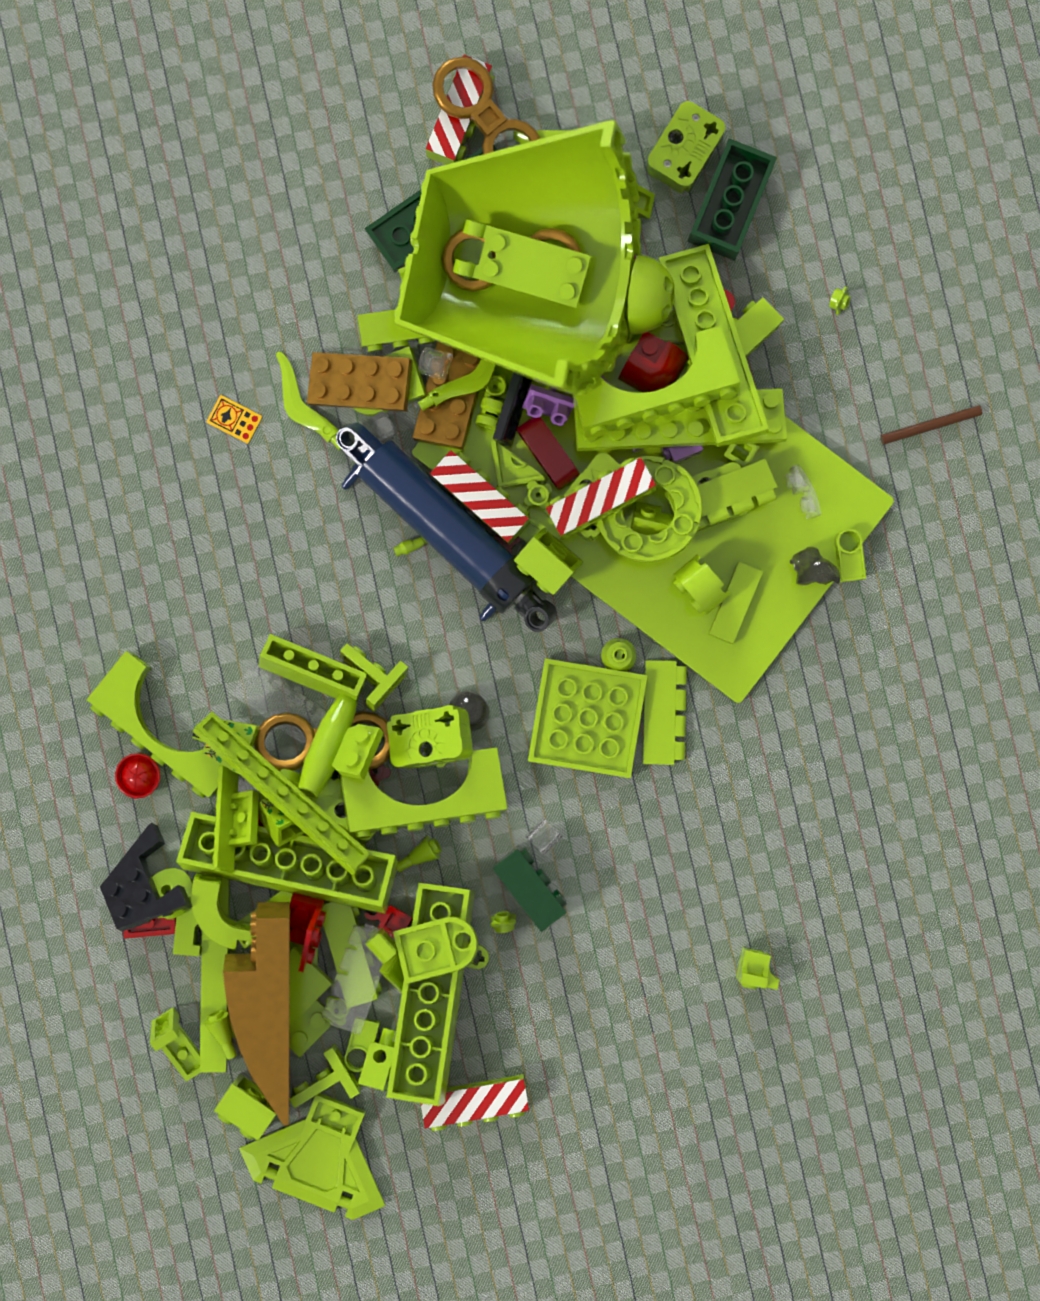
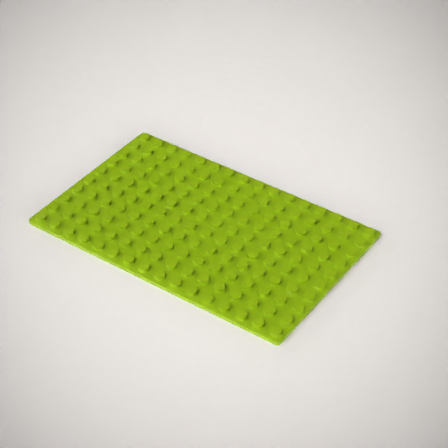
(761, 538)

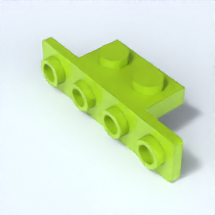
(235, 819)

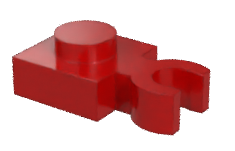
(392, 920)

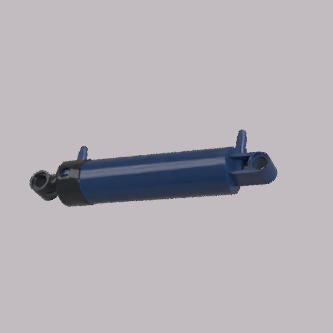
(443, 525)

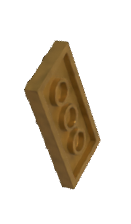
(359, 381)
(450, 420)

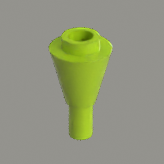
(425, 851)
(219, 1026)

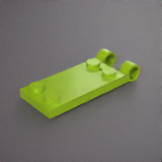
(526, 264)

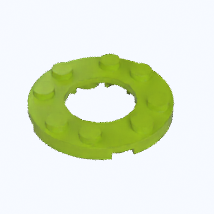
(678, 533)

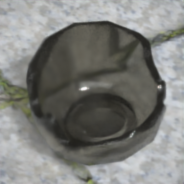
(475, 706)

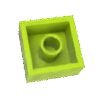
(547, 561)
(245, 1108)

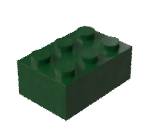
(530, 887)

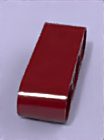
(548, 452)

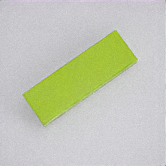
(734, 607)

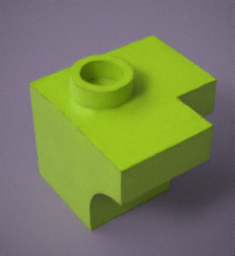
(649, 519)
(754, 970)

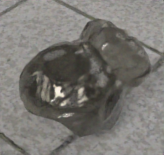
(813, 567)

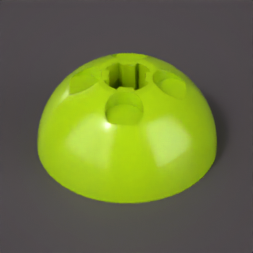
(650, 295)

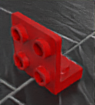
(305, 920)

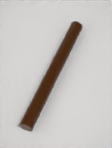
(931, 425)

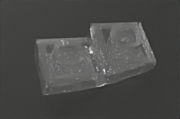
(801, 484)

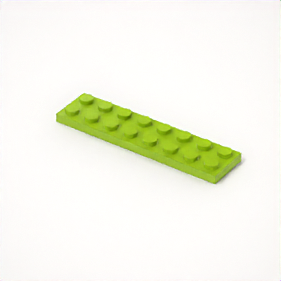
(701, 306)
(683, 429)

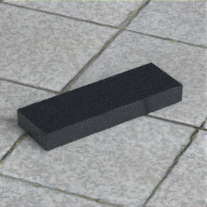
(512, 409)

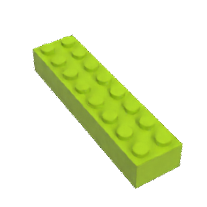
(293, 867)
(429, 1009)

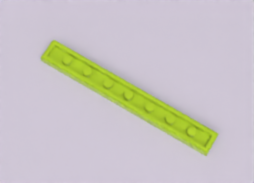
(281, 792)
(213, 992)

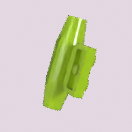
(339, 747)

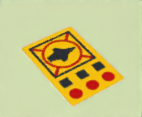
(234, 419)

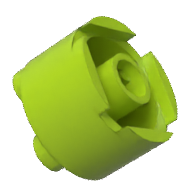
(701, 585)

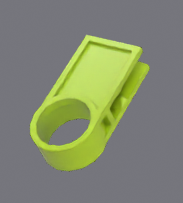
(850, 564)
(362, 1041)

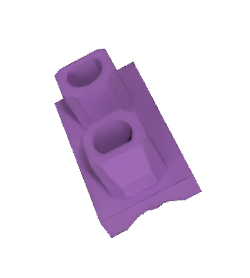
(548, 403)

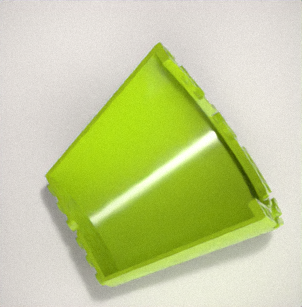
(559, 182)

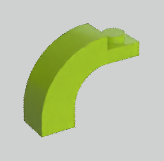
(212, 918)

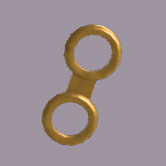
(485, 112)
(470, 285)
(309, 732)

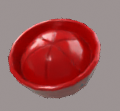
(137, 775)

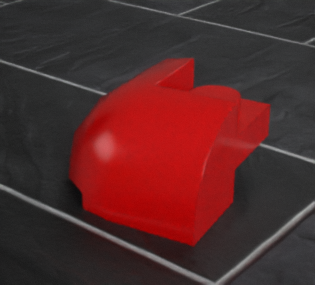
(653, 364)

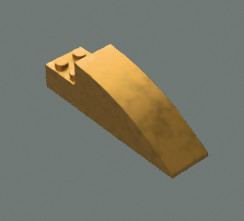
(259, 1002)

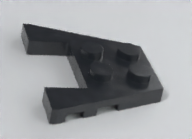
(131, 890)

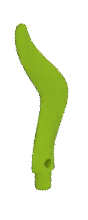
(465, 385)
(297, 409)

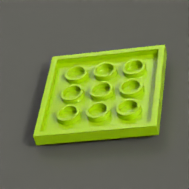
(587, 718)

